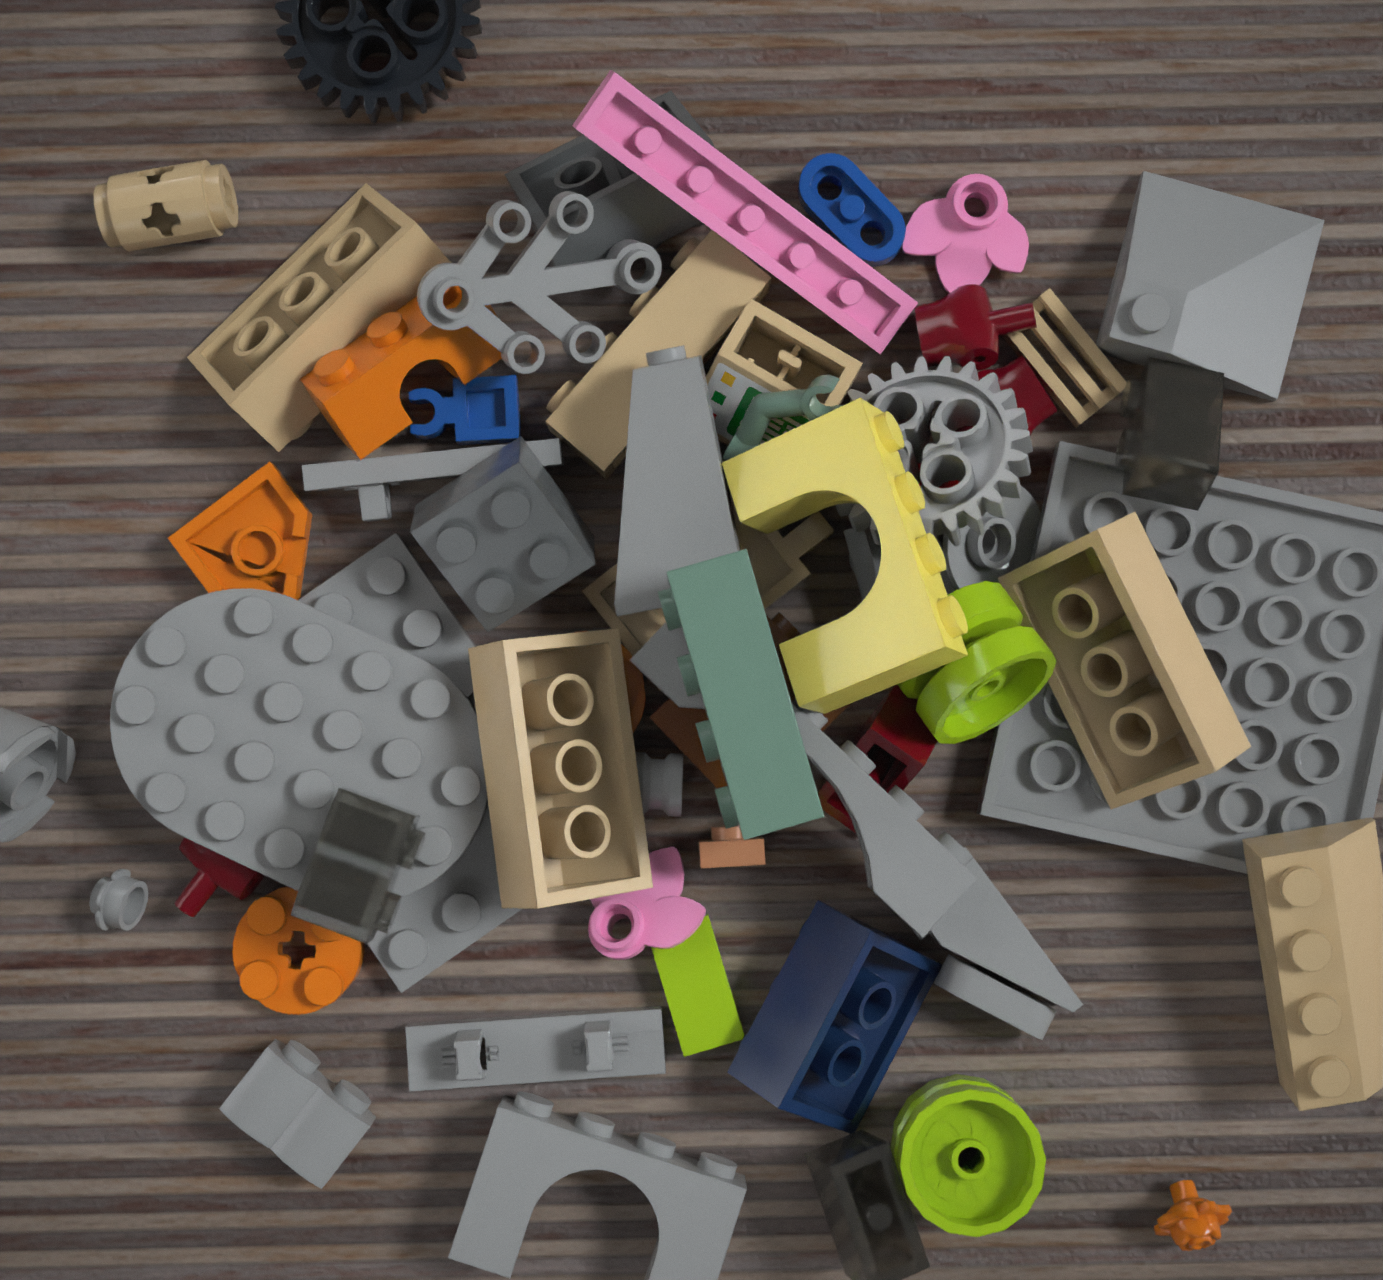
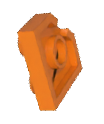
(250, 537)

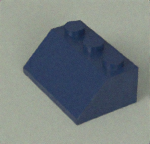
(833, 1019)

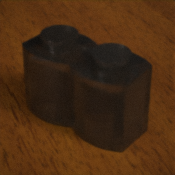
(358, 865)

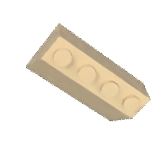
(315, 303)
(1127, 663)
(560, 768)
(1322, 957)

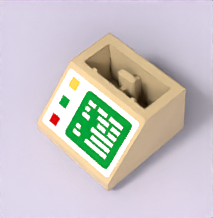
(771, 356)

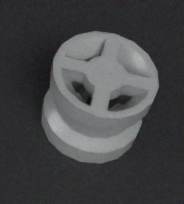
(661, 782)

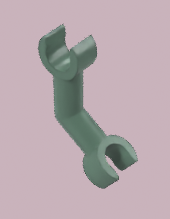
(779, 405)

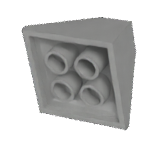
(1209, 283)

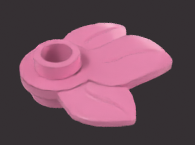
(966, 244)
(656, 914)

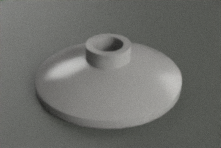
(999, 550)

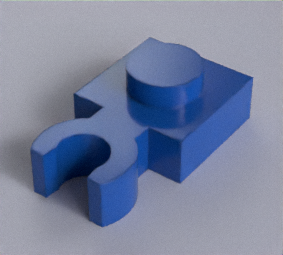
(480, 411)

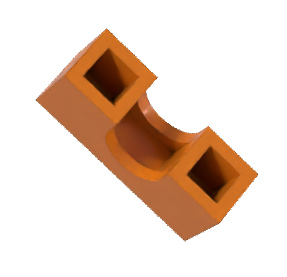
(362, 382)

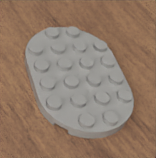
(259, 708)

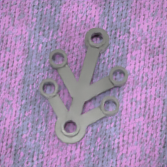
(530, 282)

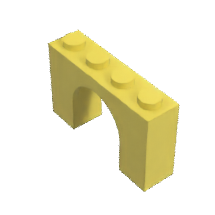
(907, 617)

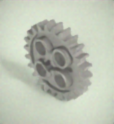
(982, 458)

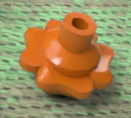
(1192, 1220)

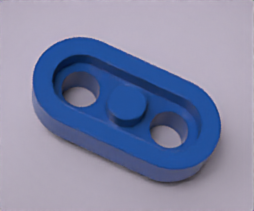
(855, 209)

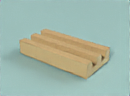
(1085, 348)

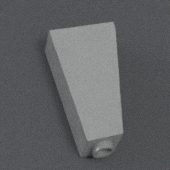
(673, 481)

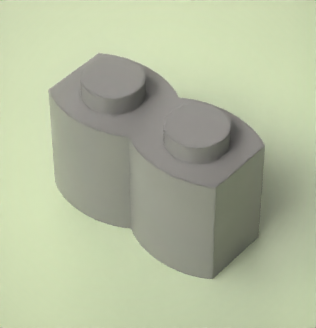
(299, 1111)

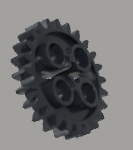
(335, 52)

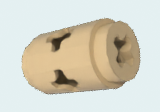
(166, 205)

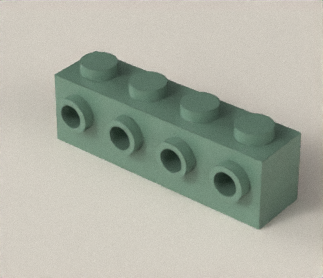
(743, 695)

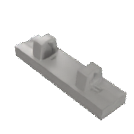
(375, 474)
(536, 1048)

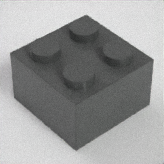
(503, 534)

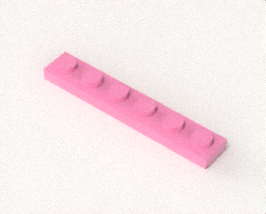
(743, 211)

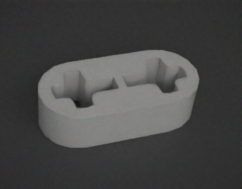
(995, 997)

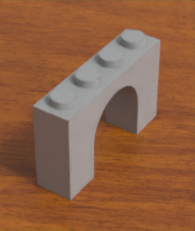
(536, 1147)

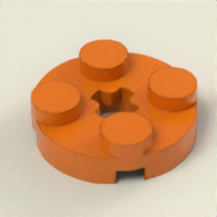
(268, 973)

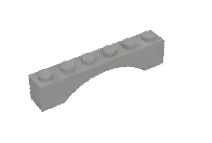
(902, 860)

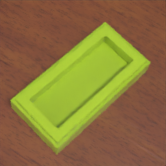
(699, 992)

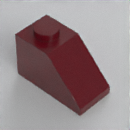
(894, 742)

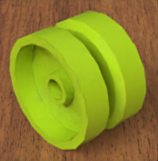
(996, 679)
(993, 1185)

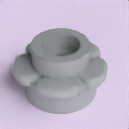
(118, 901)

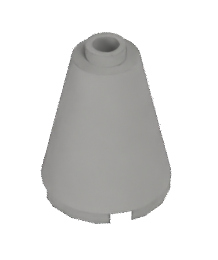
(30, 763)

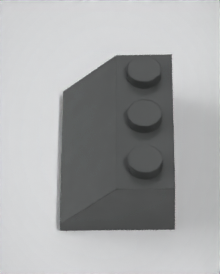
(621, 199)

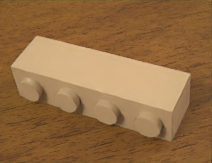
(689, 310)

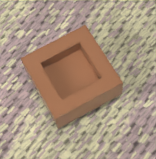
(730, 849)

